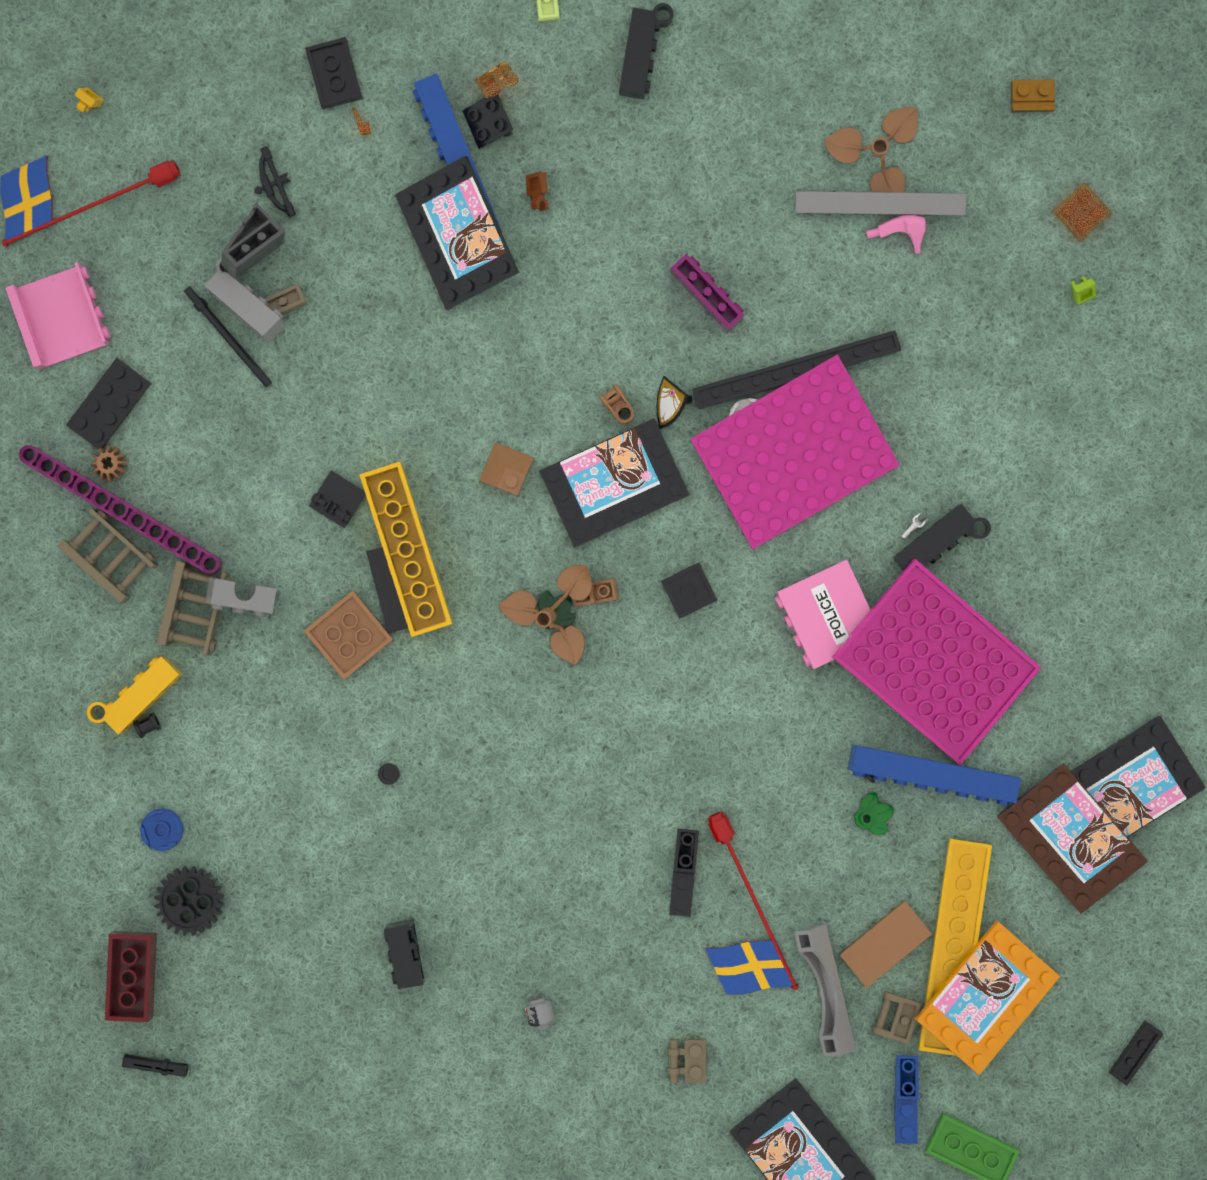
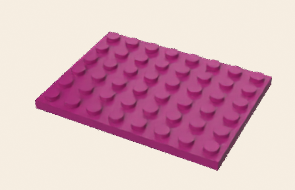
(794, 451)
(936, 662)

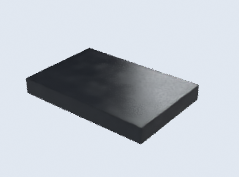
(333, 73)

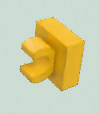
(88, 99)

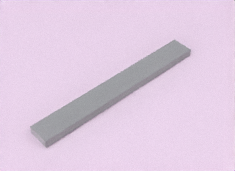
(881, 203)

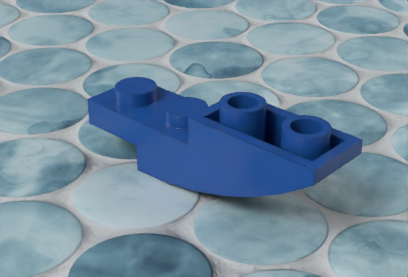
(905, 1099)

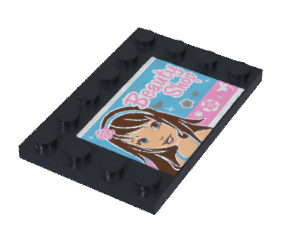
(457, 233)
(614, 482)
(1140, 776)
(797, 1141)

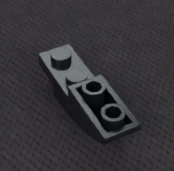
(683, 872)

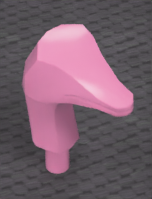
(910, 224)

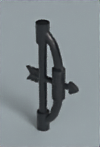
(279, 180)

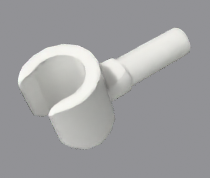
(914, 525)

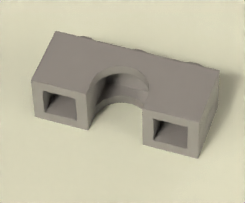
(259, 599)

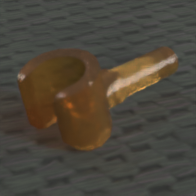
(364, 128)

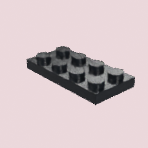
(108, 404)

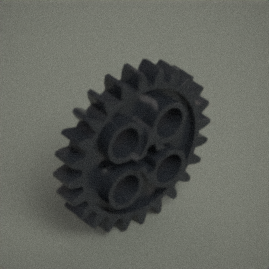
(174, 912)

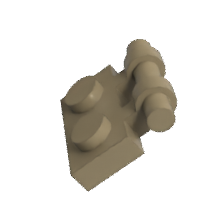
(694, 1060)

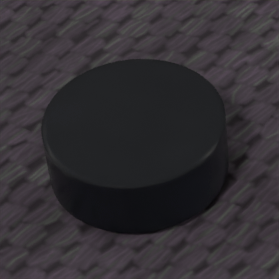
(388, 773)

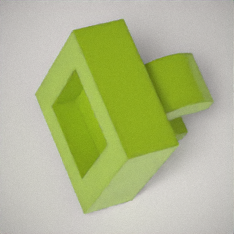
(1084, 291)

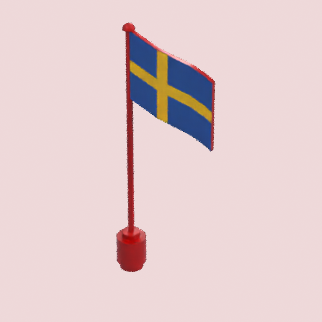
(29, 199)
(749, 964)

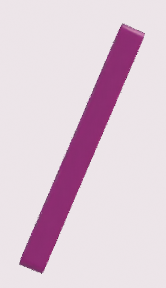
(111, 505)

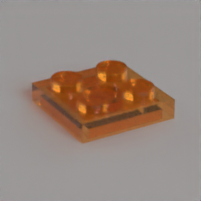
(1082, 212)

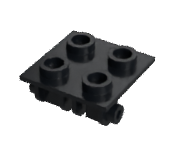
(487, 120)
(337, 499)

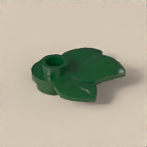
(563, 616)

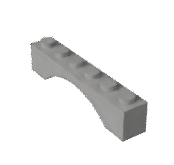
(835, 1029)

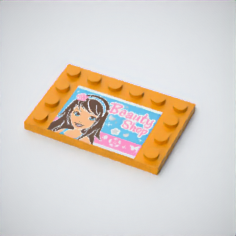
(987, 997)

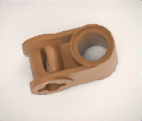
(616, 402)

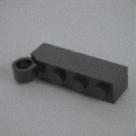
(639, 50)
(941, 536)

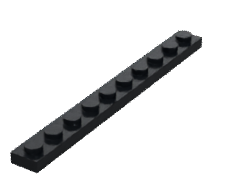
(787, 371)

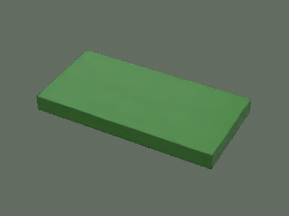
(971, 1150)

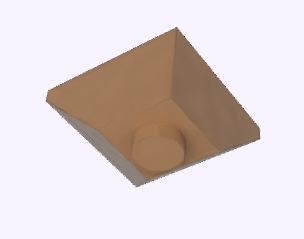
(506, 469)

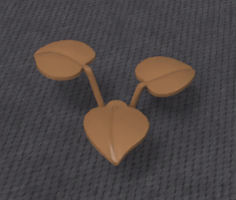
(846, 143)
(521, 609)

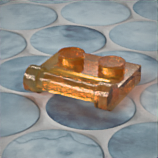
(491, 84)

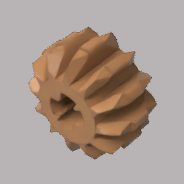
(112, 456)

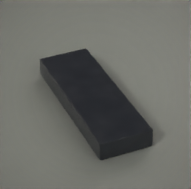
(1135, 1053)

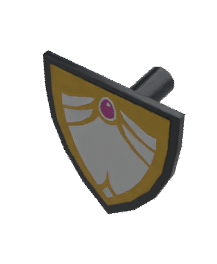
(670, 402)

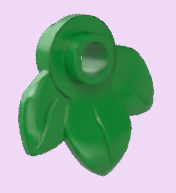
(876, 812)

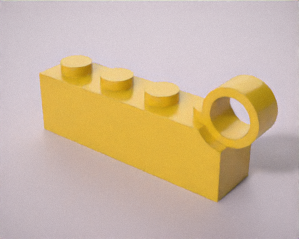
(139, 697)

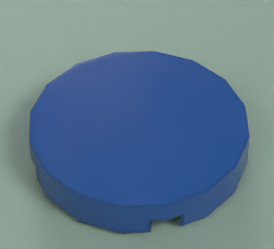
(168, 829)

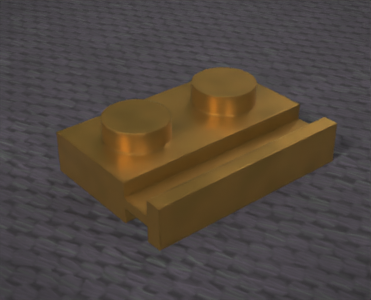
(1033, 95)

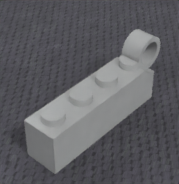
(244, 305)

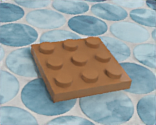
(348, 635)

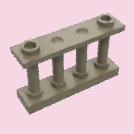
(88, 562)
(173, 614)

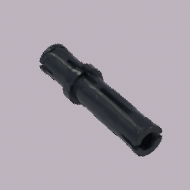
(155, 1065)

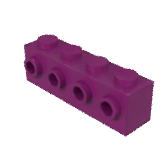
(707, 293)

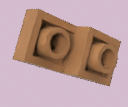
(601, 592)

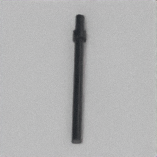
(202, 306)

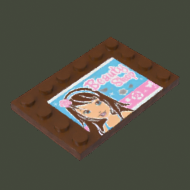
(1072, 838)

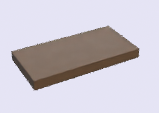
(885, 944)

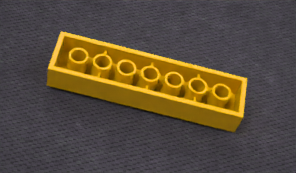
(406, 549)

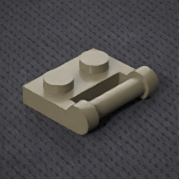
(903, 1020)

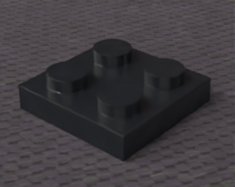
(689, 590)

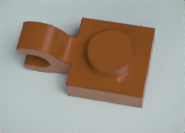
(536, 187)

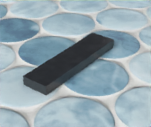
(386, 591)

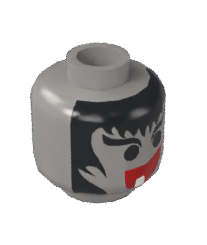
(539, 1012)

